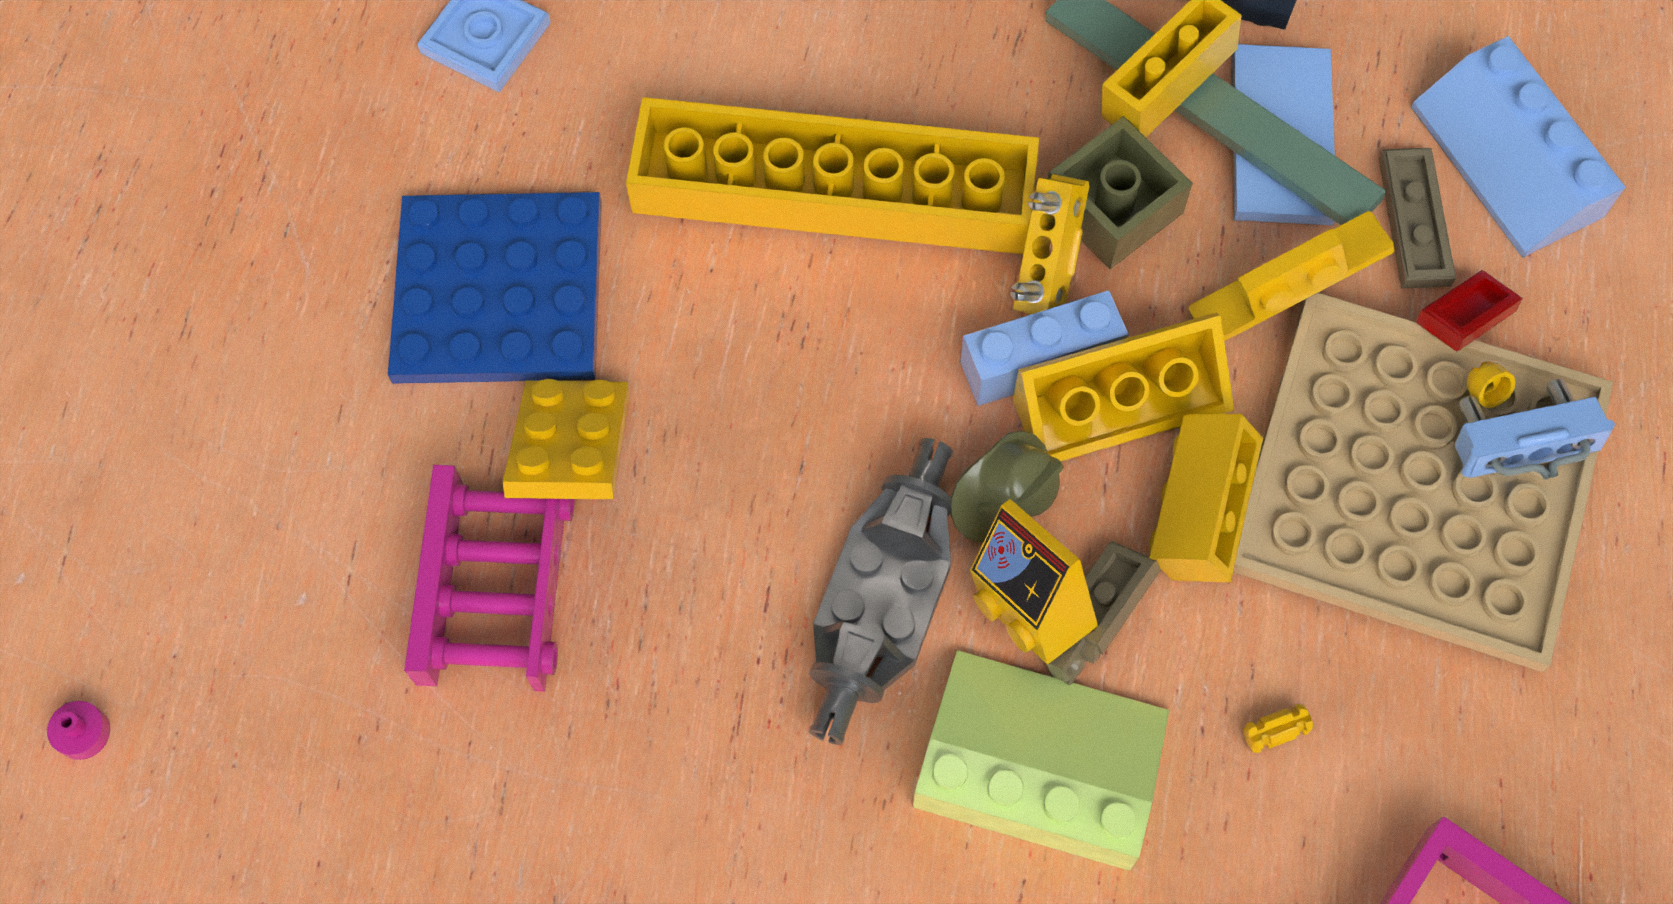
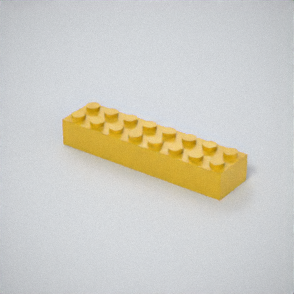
(832, 175)

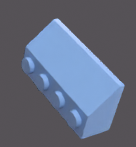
(1518, 147)

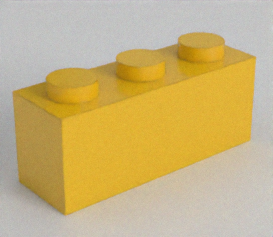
(1171, 64)
(1206, 498)

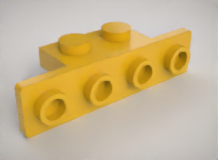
(1297, 274)

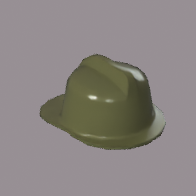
(1013, 470)

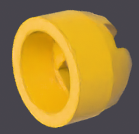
(1498, 378)

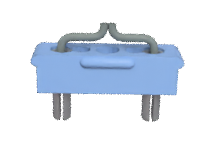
(1524, 439)

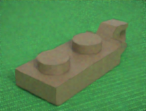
(1115, 589)

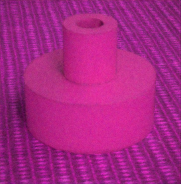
(78, 730)

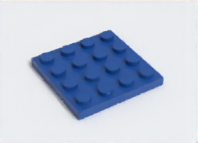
(496, 288)

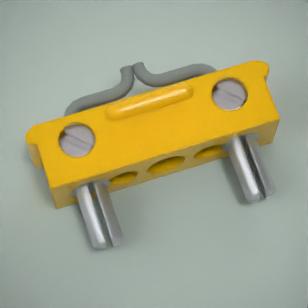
(1055, 219)

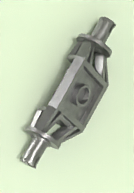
(882, 592)

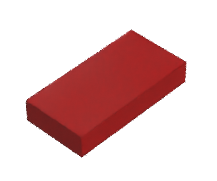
(1469, 310)

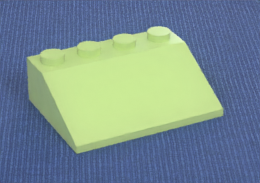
(1043, 760)

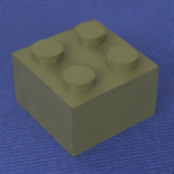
(1130, 191)

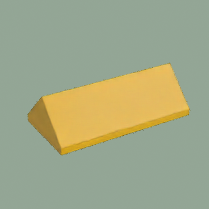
(1125, 388)

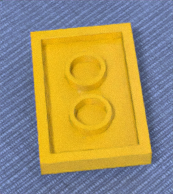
(567, 440)

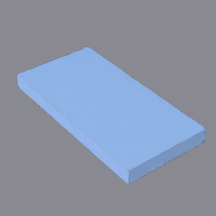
(1298, 90)

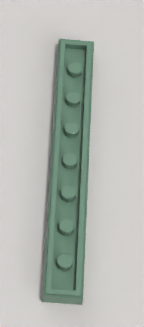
(1230, 117)

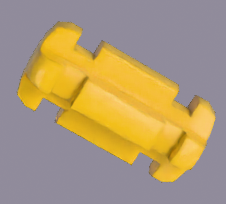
(1278, 728)

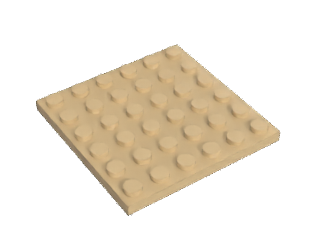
(1369, 498)

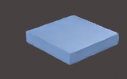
(484, 38)

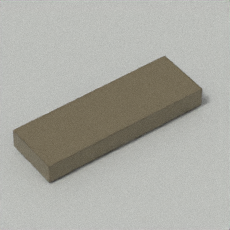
(1416, 218)

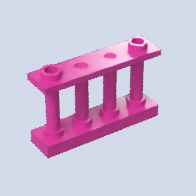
(438, 599)

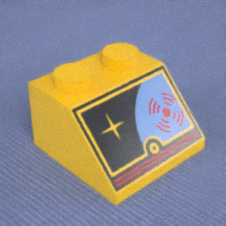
(1032, 585)

